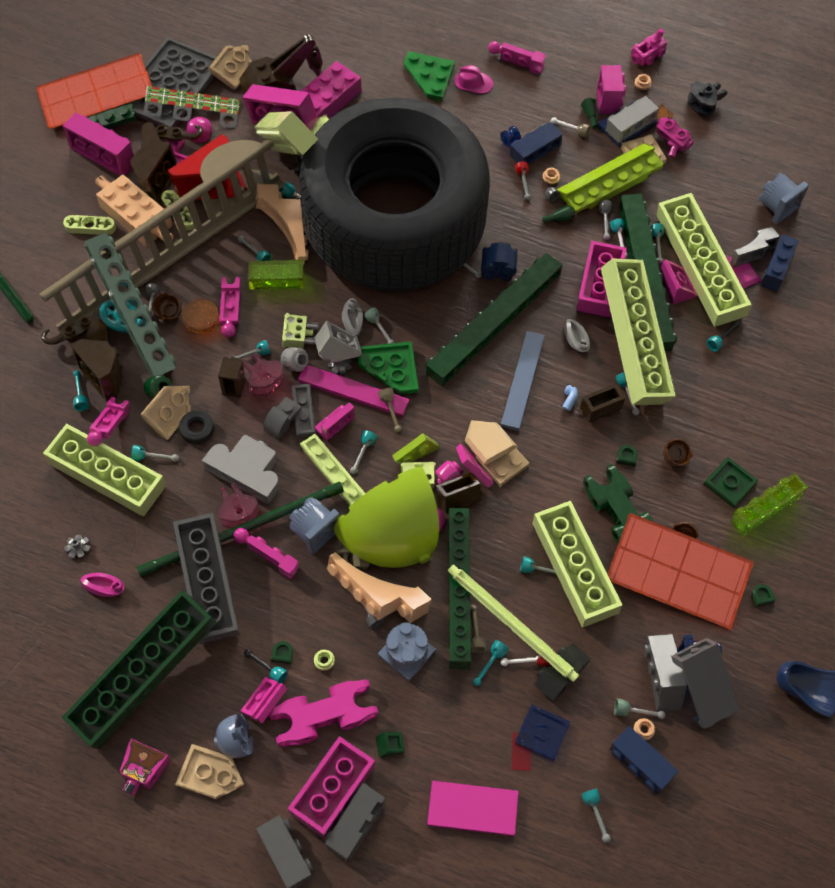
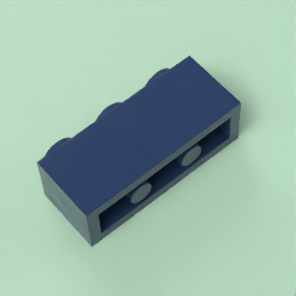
(536, 143)
(779, 263)
(643, 760)

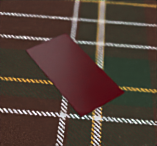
(520, 756)

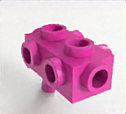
(649, 49)
(676, 137)

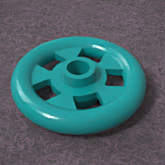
(115, 324)

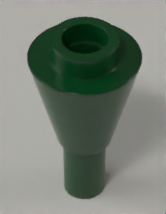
(590, 108)
(564, 214)

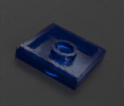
(542, 732)

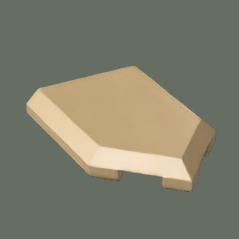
(231, 65)
(167, 410)
(488, 441)
(209, 773)

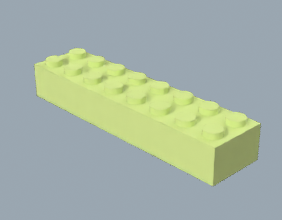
(286, 132)
(703, 260)
(637, 332)

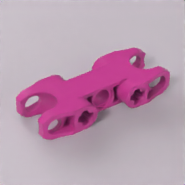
(311, 716)

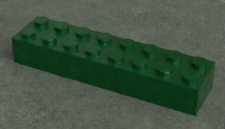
(139, 670)

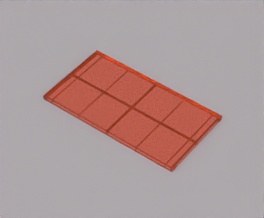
(94, 90)
(680, 570)

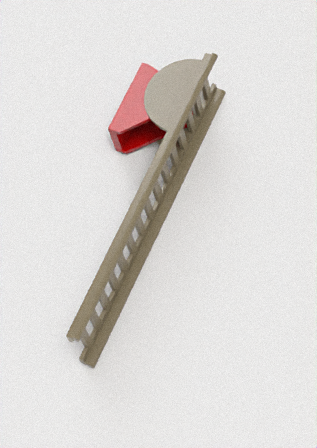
(205, 175)

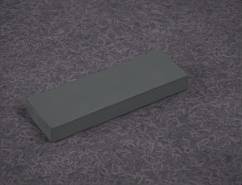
(305, 419)

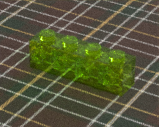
(769, 504)

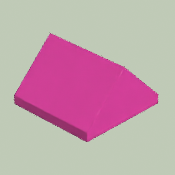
(677, 282)

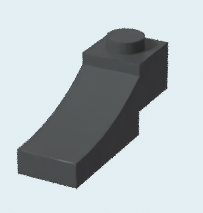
(764, 240)

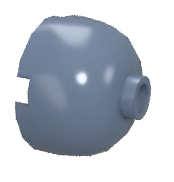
(233, 737)

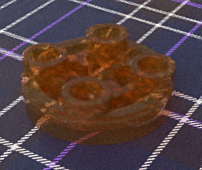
(200, 316)

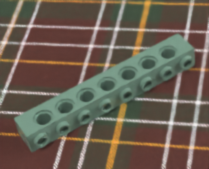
(104, 243)

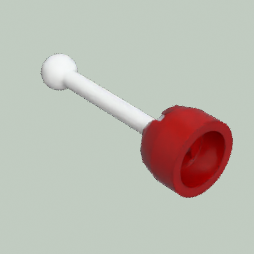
(539, 659)

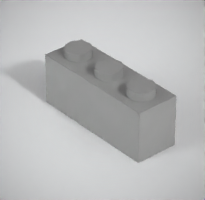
(631, 119)

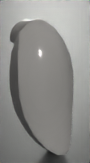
(352, 317)
(576, 336)

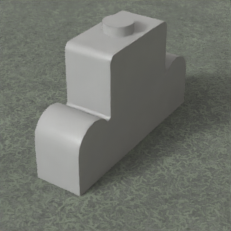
(247, 466)

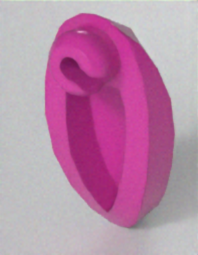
(102, 584)

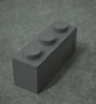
(285, 852)

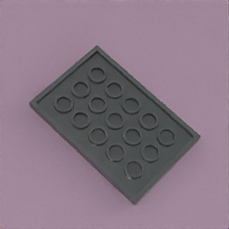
(174, 68)

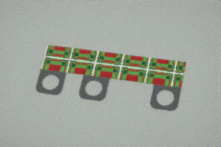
(190, 100)

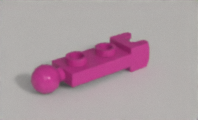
(519, 56)
(230, 306)
(107, 421)
(287, 565)

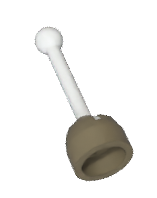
(582, 130)

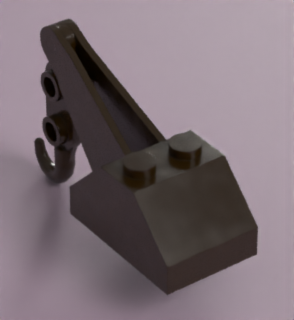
(282, 69)
(157, 157)
(93, 354)

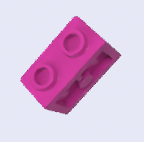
(336, 421)

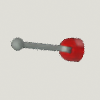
(522, 170)

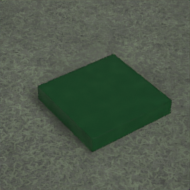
(730, 482)

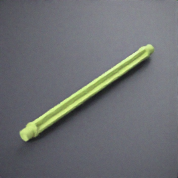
(515, 624)

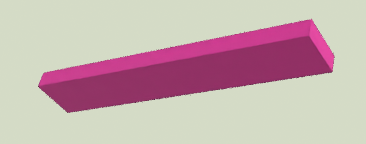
(351, 390)

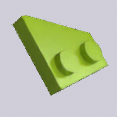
(416, 449)

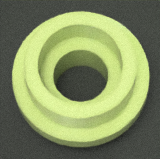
(324, 654)

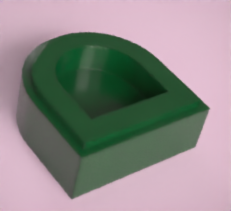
(627, 455)
(762, 595)
(282, 653)

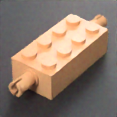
(128, 205)

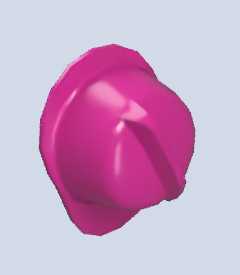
(473, 80)

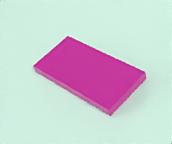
(473, 808)

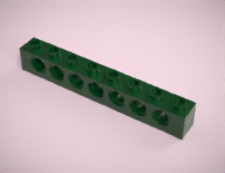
(458, 596)

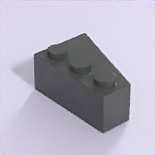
(666, 677)
(355, 822)

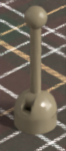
(387, 395)
(478, 644)

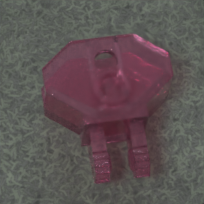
(264, 374)
(237, 507)

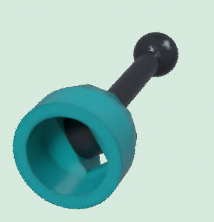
(715, 342)
(277, 673)

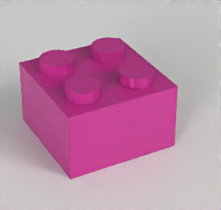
(610, 89)

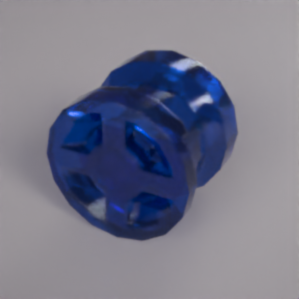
(510, 136)

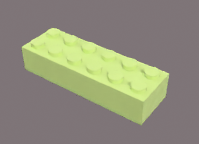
(105, 470)
(576, 564)

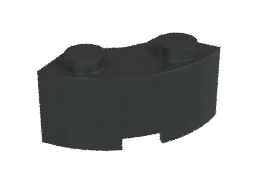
(551, 681)

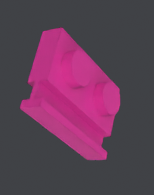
(263, 700)

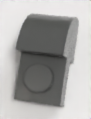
(280, 417)

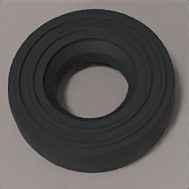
(200, 437)

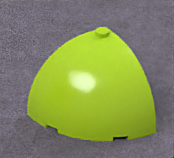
(393, 522)

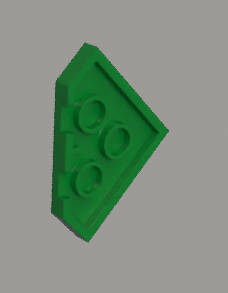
(429, 73)
(391, 365)

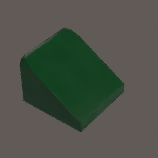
(390, 744)

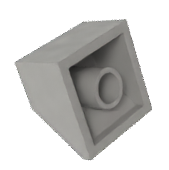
(336, 343)

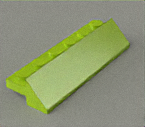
(611, 178)

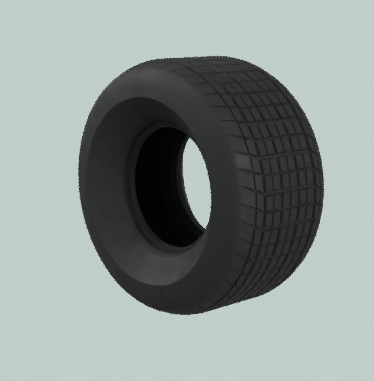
(389, 140)

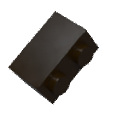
(232, 377)
(602, 402)
(459, 492)

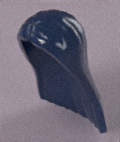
(809, 684)

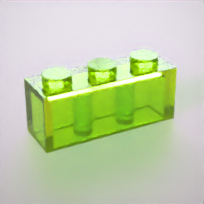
(276, 274)

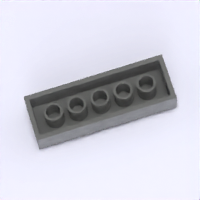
(206, 573)

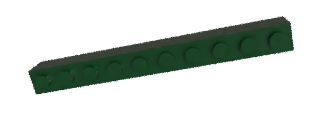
(641, 247)
(493, 319)

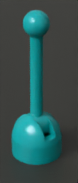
(80, 402)
(498, 651)

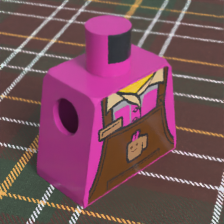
(142, 766)

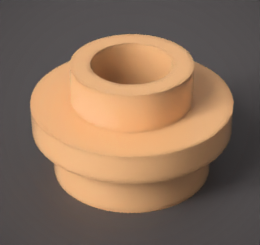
(643, 82)
(551, 176)
(647, 724)

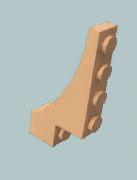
(286, 214)
(379, 596)

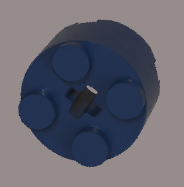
(499, 261)

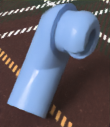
(572, 398)

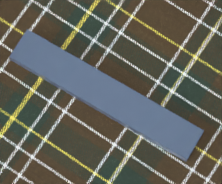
(522, 381)

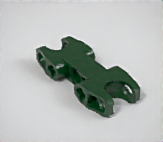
(613, 499)

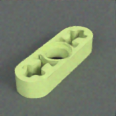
(185, 213)
(83, 220)

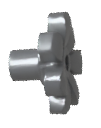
(340, 366)
(77, 547)

